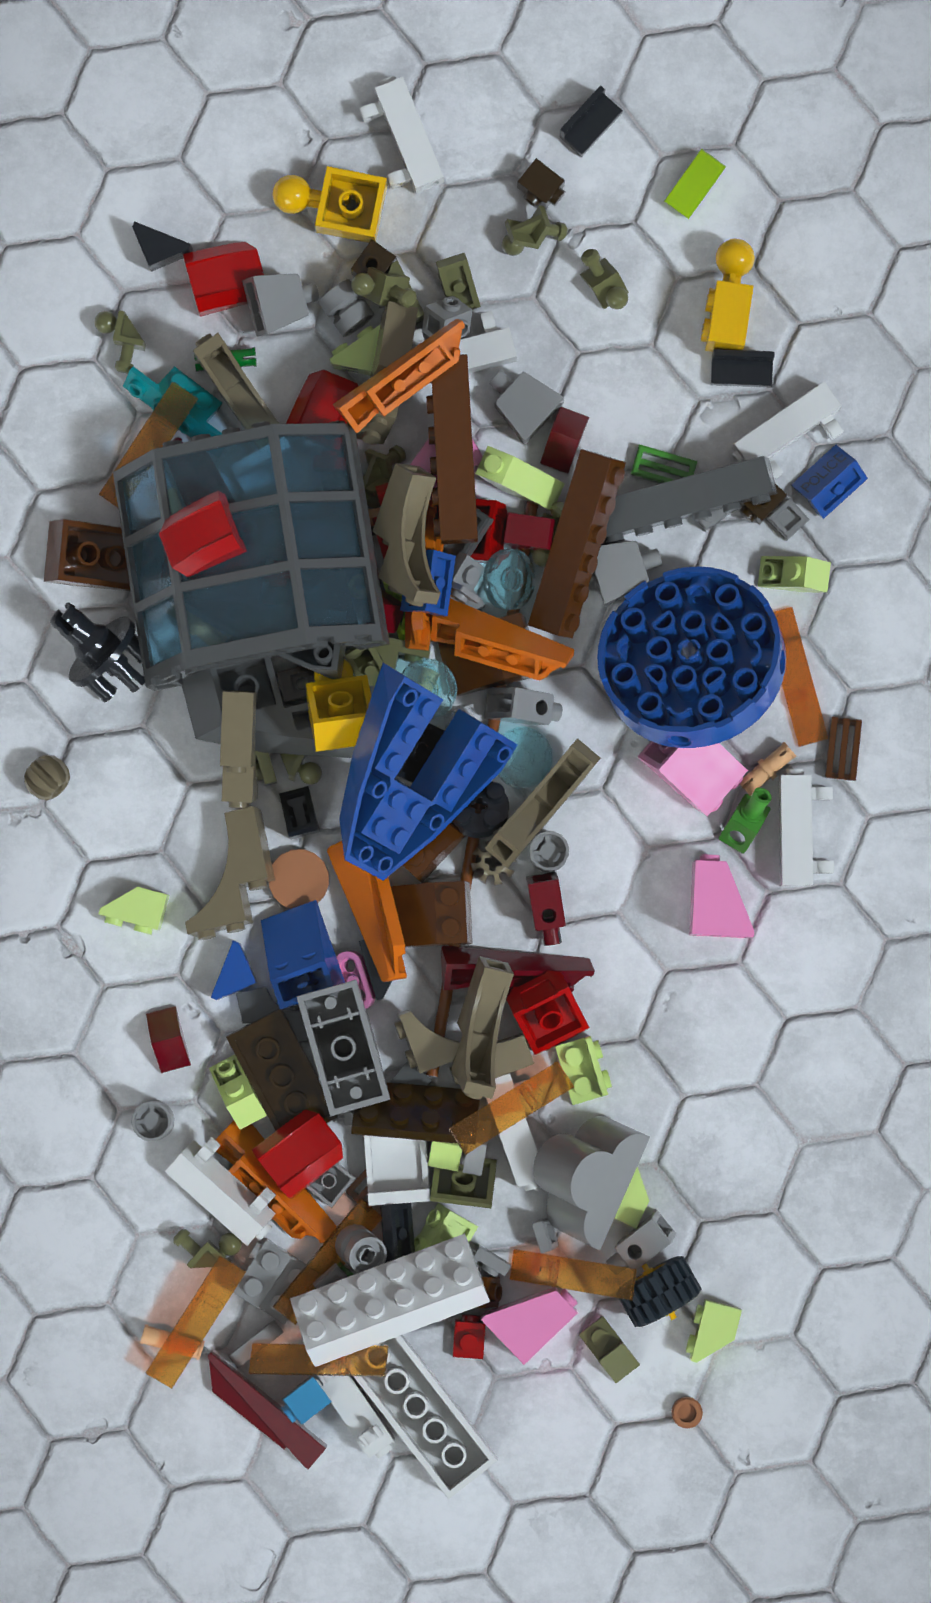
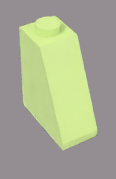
(519, 478)

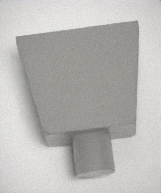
(277, 300)
(525, 403)
(622, 569)
(521, 706)
(650, 1235)

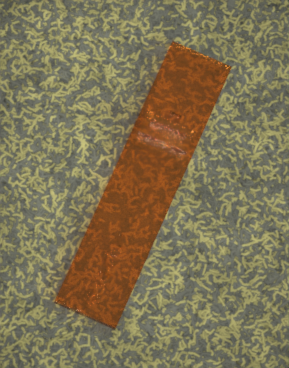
(158, 429)
(798, 684)
(511, 1108)
(324, 1258)
(573, 1274)
(195, 1322)
(294, 1360)

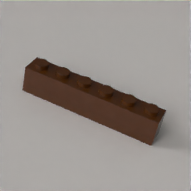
(453, 455)
(577, 543)

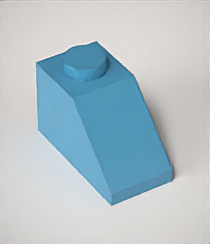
(305, 1401)

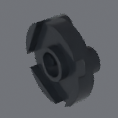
(490, 819)

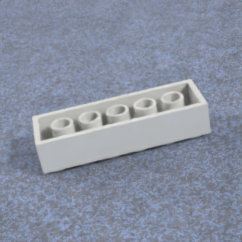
(389, 1300)
(428, 1419)

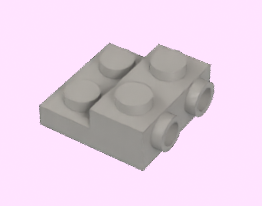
(268, 1277)

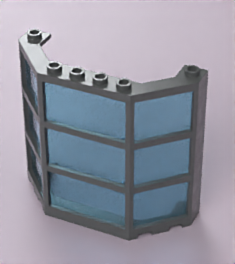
(306, 543)

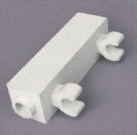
(408, 133)
(484, 350)
(789, 425)
(796, 829)
(517, 1141)
(222, 1192)
(358, 1414)

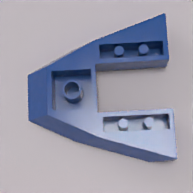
(387, 820)

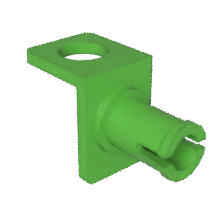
(747, 819)

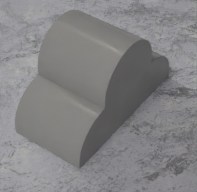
(343, 1047)
(588, 1176)

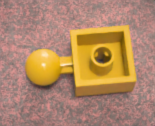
(339, 187)
(730, 299)
(337, 708)

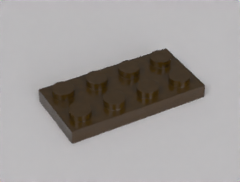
(278, 1069)
(415, 1113)

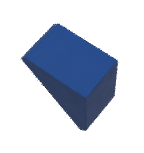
(235, 973)

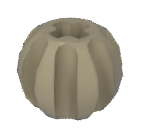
(46, 777)
(482, 865)

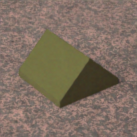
(464, 1188)

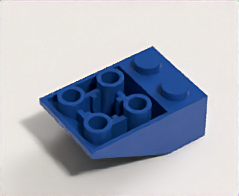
(299, 953)

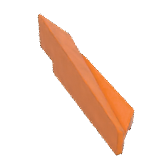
(402, 377)
(419, 624)
(498, 642)
(374, 913)
(296, 1215)

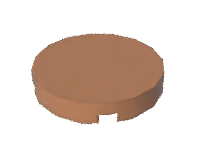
(299, 878)

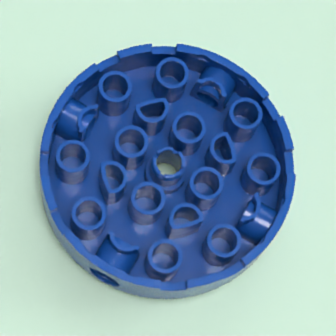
(692, 657)

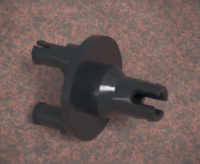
(99, 651)

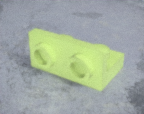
(582, 1067)
(441, 1226)

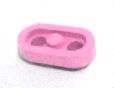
(360, 974)

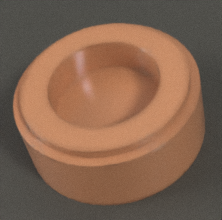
(686, 1412)

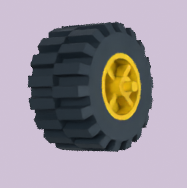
(661, 1291)

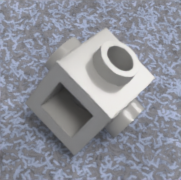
(444, 312)

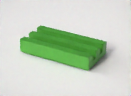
(663, 455)

